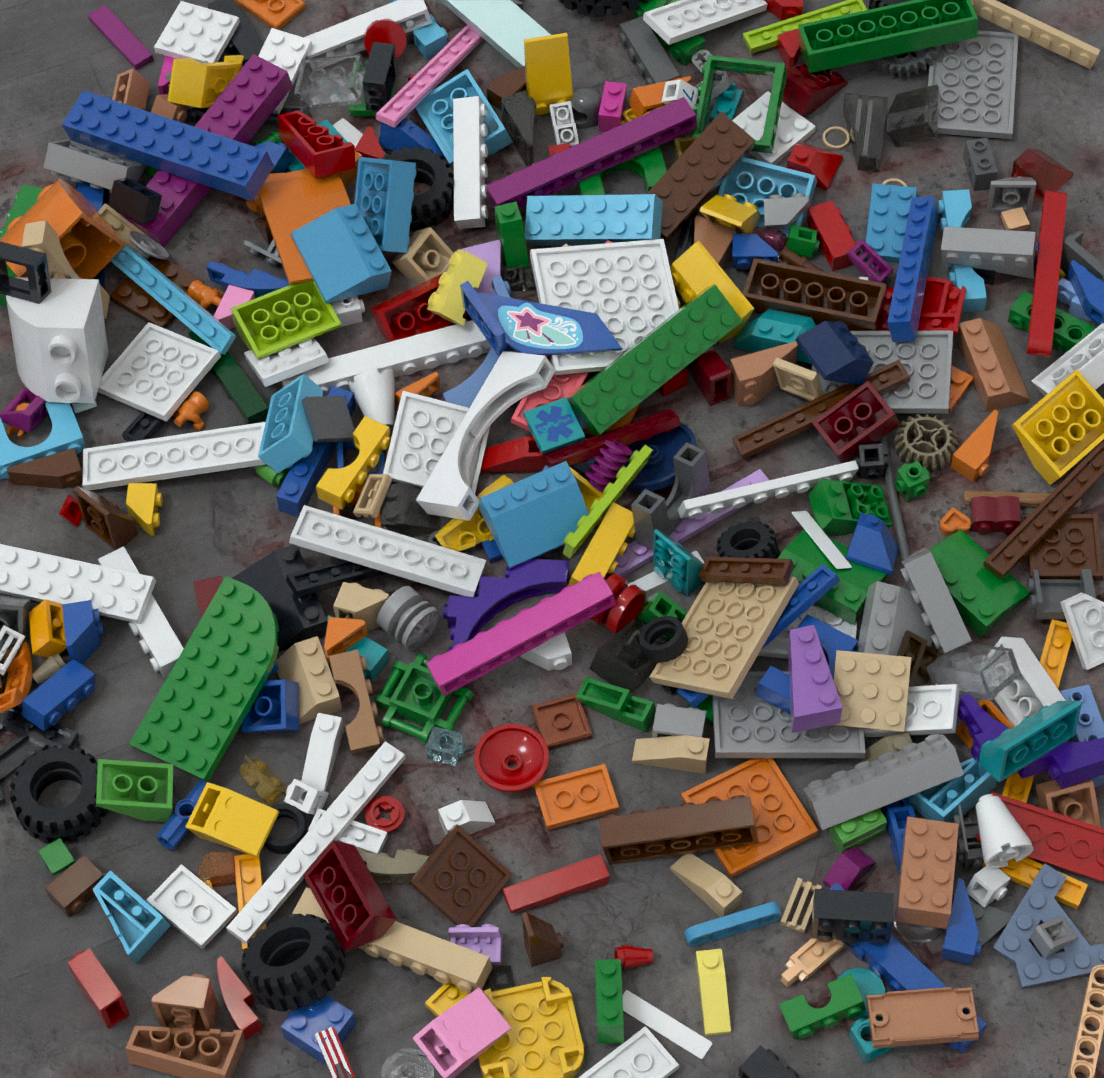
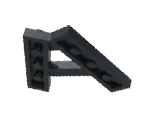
(29, 740)

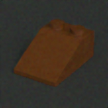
(105, 518)

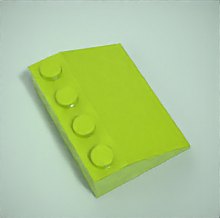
(284, 318)

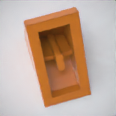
(343, 634)

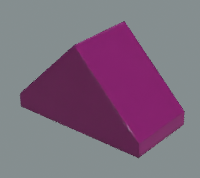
(849, 869)

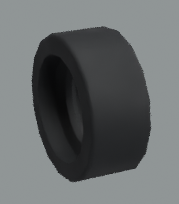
(657, 628)
(289, 844)

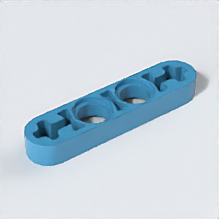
(733, 924)

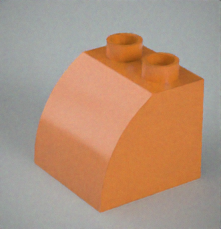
(82, 232)

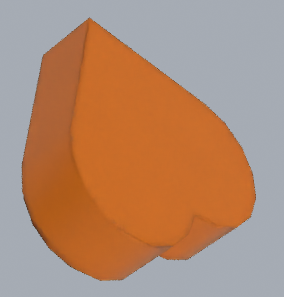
(953, 522)

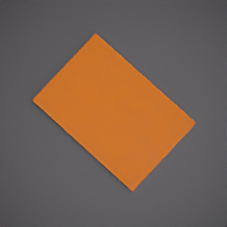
(293, 204)

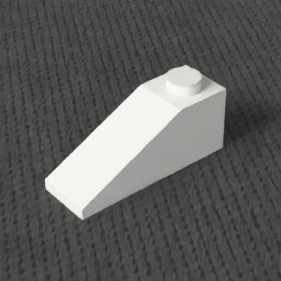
(322, 750)

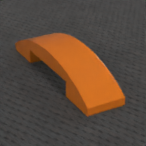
(18, 678)

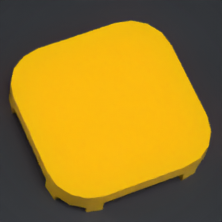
(542, 1037)

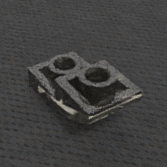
(519, 278)

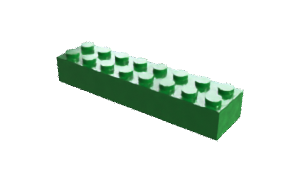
(885, 32)
(654, 360)

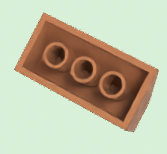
(991, 364)

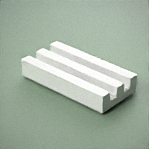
(3, 667)

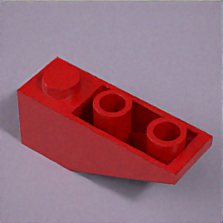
(513, 456)

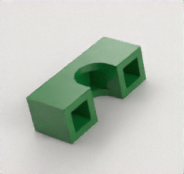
(609, 1001)
(844, 1003)

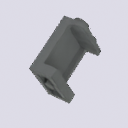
(1073, 250)
(1050, 592)

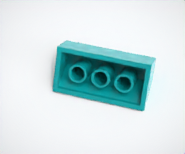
(1030, 739)

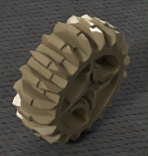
(927, 435)

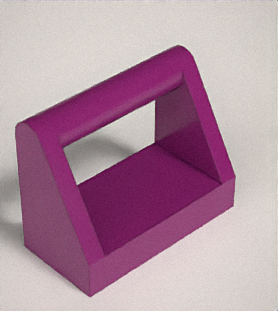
(28, 418)

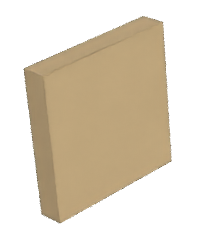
(797, 380)

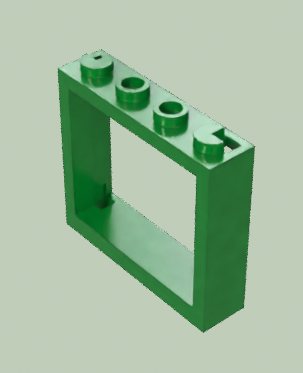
(747, 66)

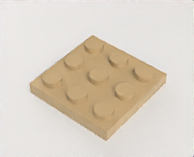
(872, 690)

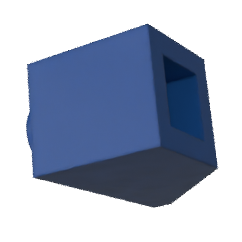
(748, 247)

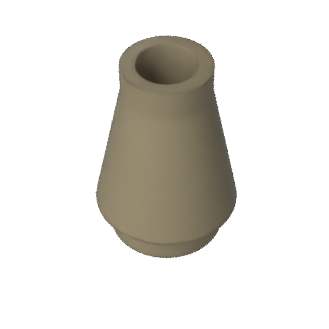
(48, 668)

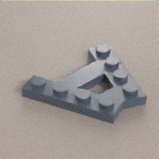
(1040, 906)

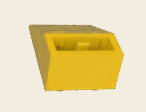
(231, 820)

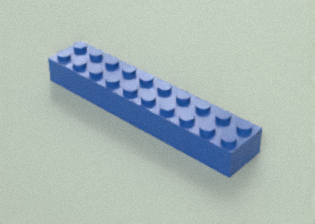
(168, 145)

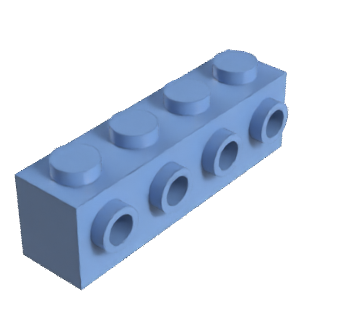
(1090, 723)

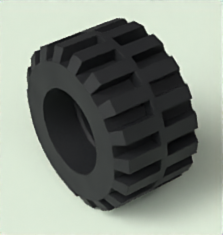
(748, 541)

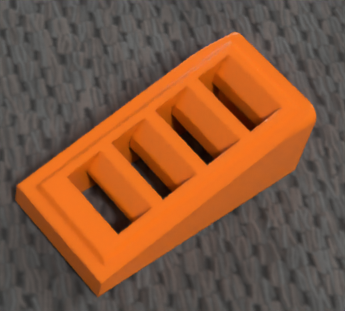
(424, 386)

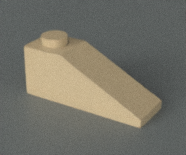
(673, 752)
(708, 884)

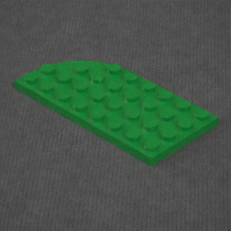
(212, 682)

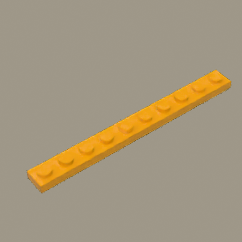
(1053, 662)

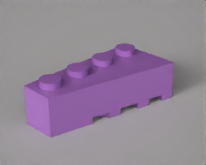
(811, 683)

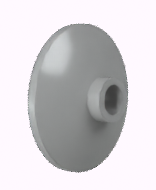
(147, 246)

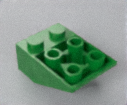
(839, 505)

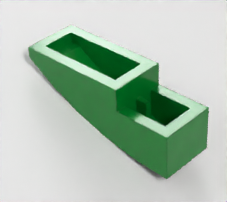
(617, 703)

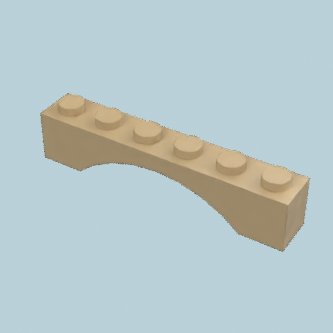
(43, 238)

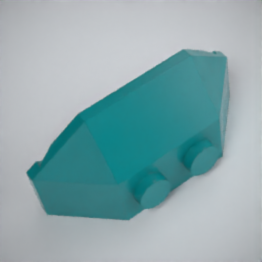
(772, 330)

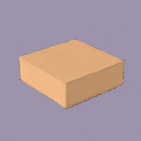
(1015, 219)

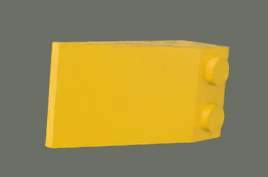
(548, 71)

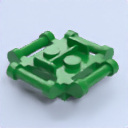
(418, 700)

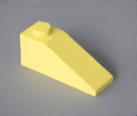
(713, 991)

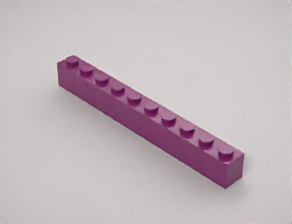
(595, 154)

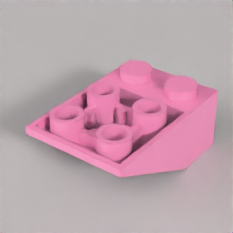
(462, 1034)

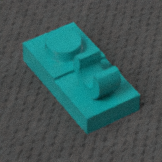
(727, 102)

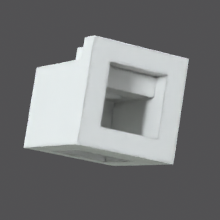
(305, 796)

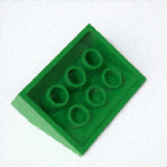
(976, 591)
(849, 594)

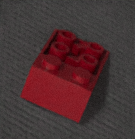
(809, 91)

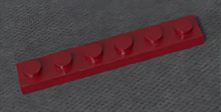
(627, 434)

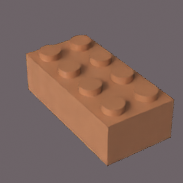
(927, 872)

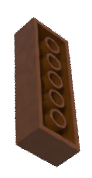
(700, 172)
(815, 294)
(678, 830)

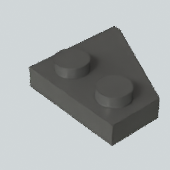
(989, 921)

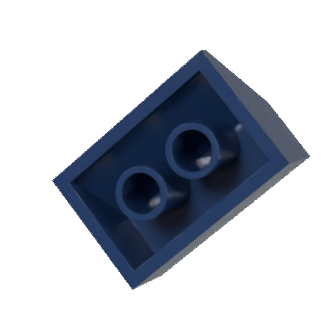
(836, 353)

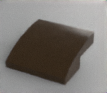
(921, 655)

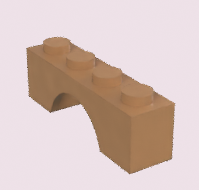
(348, 672)

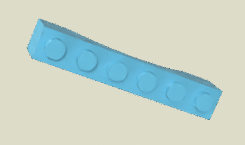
(430, 38)
(956, 212)

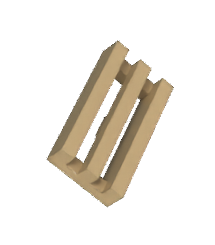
(375, 495)
(793, 924)

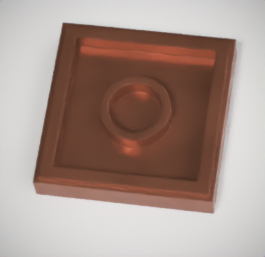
(562, 721)

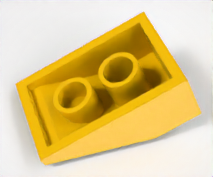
(731, 213)

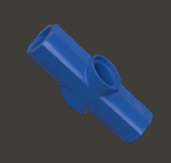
(175, 829)

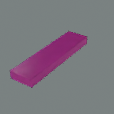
(120, 37)

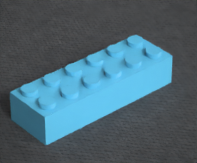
(592, 219)

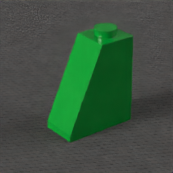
(511, 235)

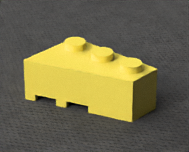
(448, 299)

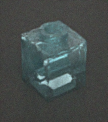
(442, 737)

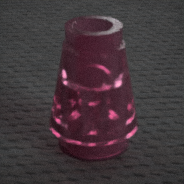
(773, 237)

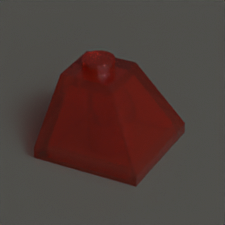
(1043, 169)

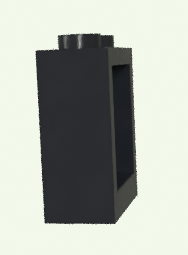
(379, 76)
(36, 264)

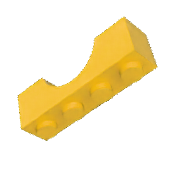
(340, 484)

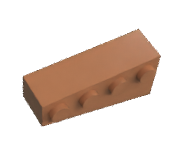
(186, 1051)

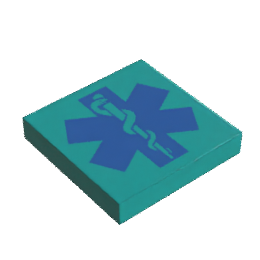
(554, 425)

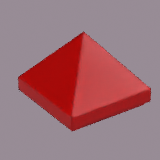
(71, 511)

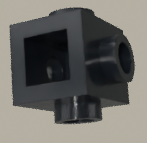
(872, 461)

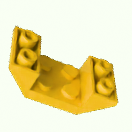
(201, 83)

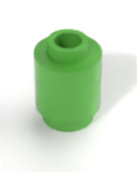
(270, 475)

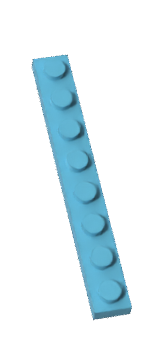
(174, 299)

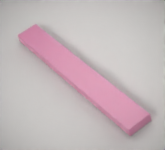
(429, 77)

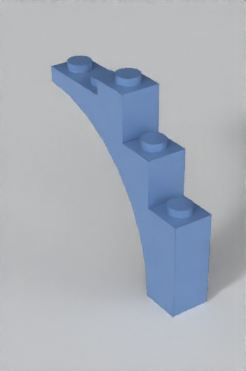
(468, 390)

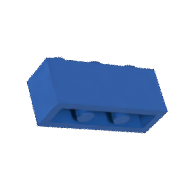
(58, 695)

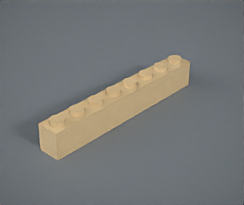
(419, 951)

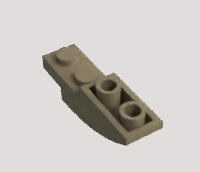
(393, 870)

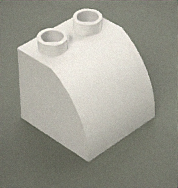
(61, 341)

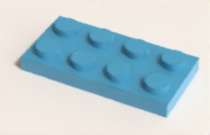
(888, 219)

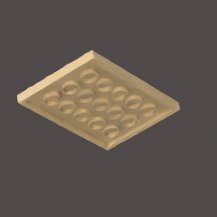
(725, 636)

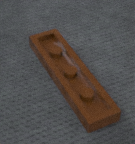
(746, 570)

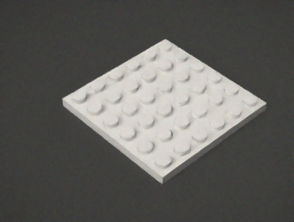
(618, 281)

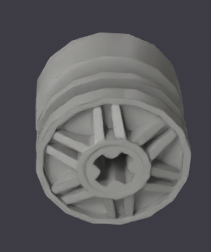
(408, 618)

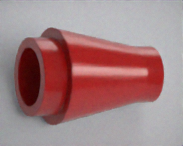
(633, 956)

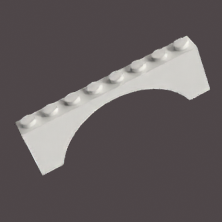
(511, 379)

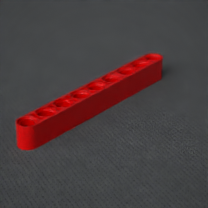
(1047, 274)

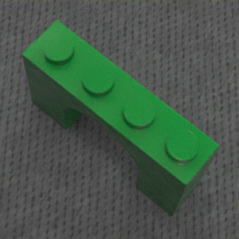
(647, 166)

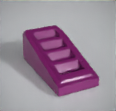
(880, 265)

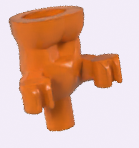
(204, 294)
(191, 410)

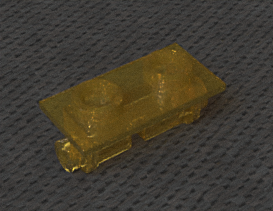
(255, 772)

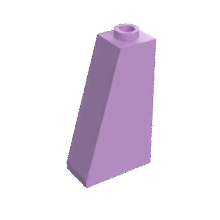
(491, 254)

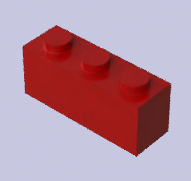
(833, 234)

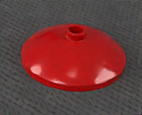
(508, 746)

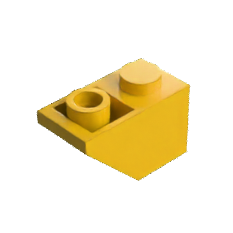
(143, 505)

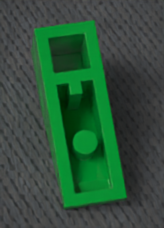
(659, 606)

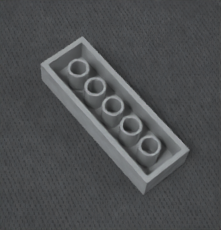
(883, 780)

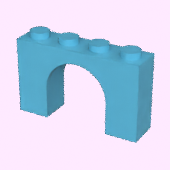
(64, 436)

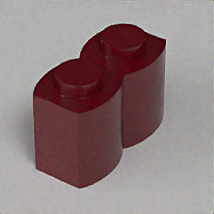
(995, 514)

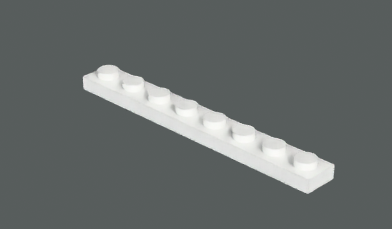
(762, 491)

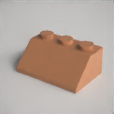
(187, 1004)

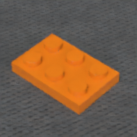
(576, 796)

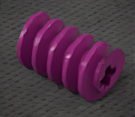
(608, 464)

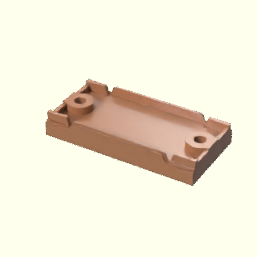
(922, 1017)

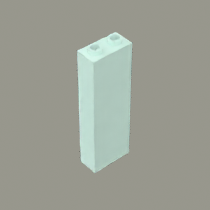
(499, 24)

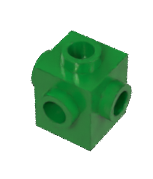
(912, 480)

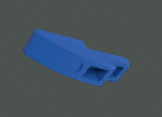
(257, 281)
(896, 817)

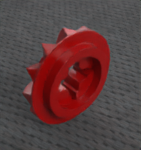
(386, 804)

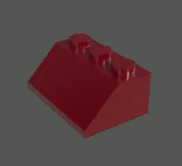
(856, 421)

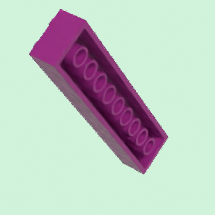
(235, 115)

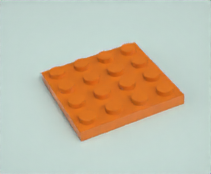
(778, 812)

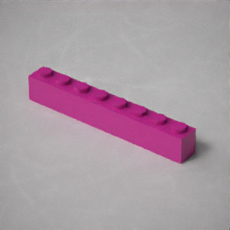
(521, 633)

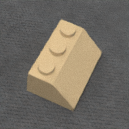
(308, 666)

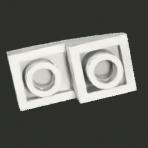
(563, 123)

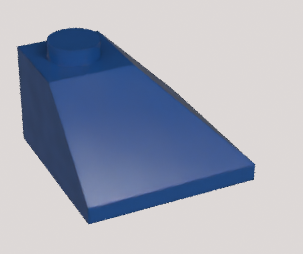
(872, 544)

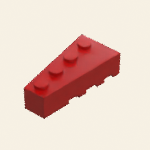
(315, 146)

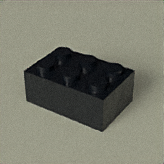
(852, 916)

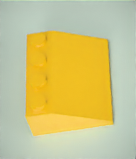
(1062, 427)

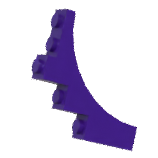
(494, 594)
(1066, 764)

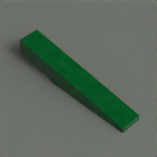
(237, 386)

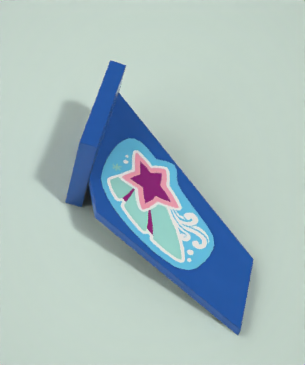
(535, 326)

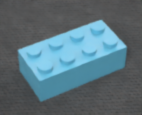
(287, 429)

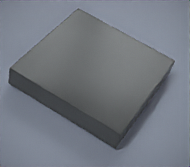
(329, 418)

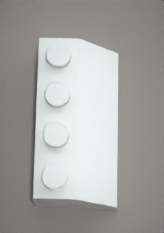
(1085, 357)
(1029, 690)

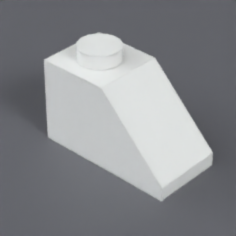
(551, 654)
(469, 815)

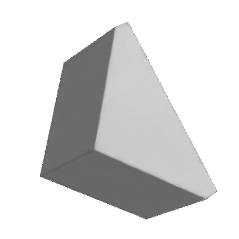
(1052, 936)

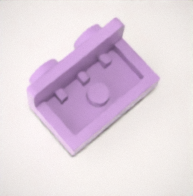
(483, 939)

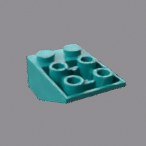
(676, 564)

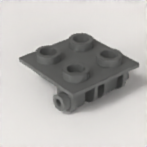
(969, 850)

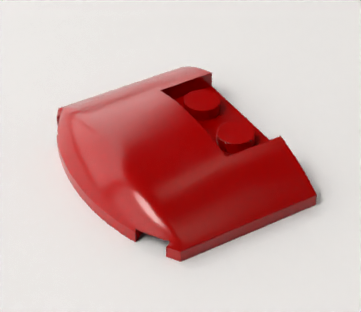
(940, 307)

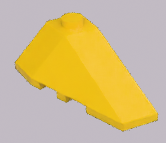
(465, 534)

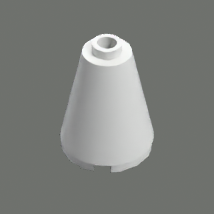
(376, 395)
(1000, 833)

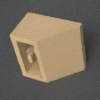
(359, 603)

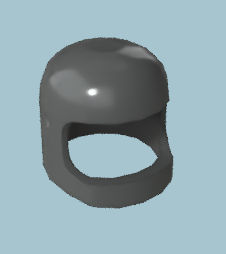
(586, 101)

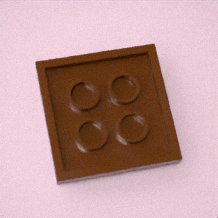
(142, 304)
(1069, 548)
(460, 877)

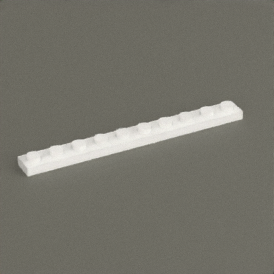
(324, 831)

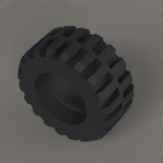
(435, 172)
(44, 770)
(293, 962)

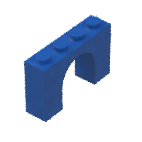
(775, 684)

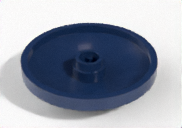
(660, 470)

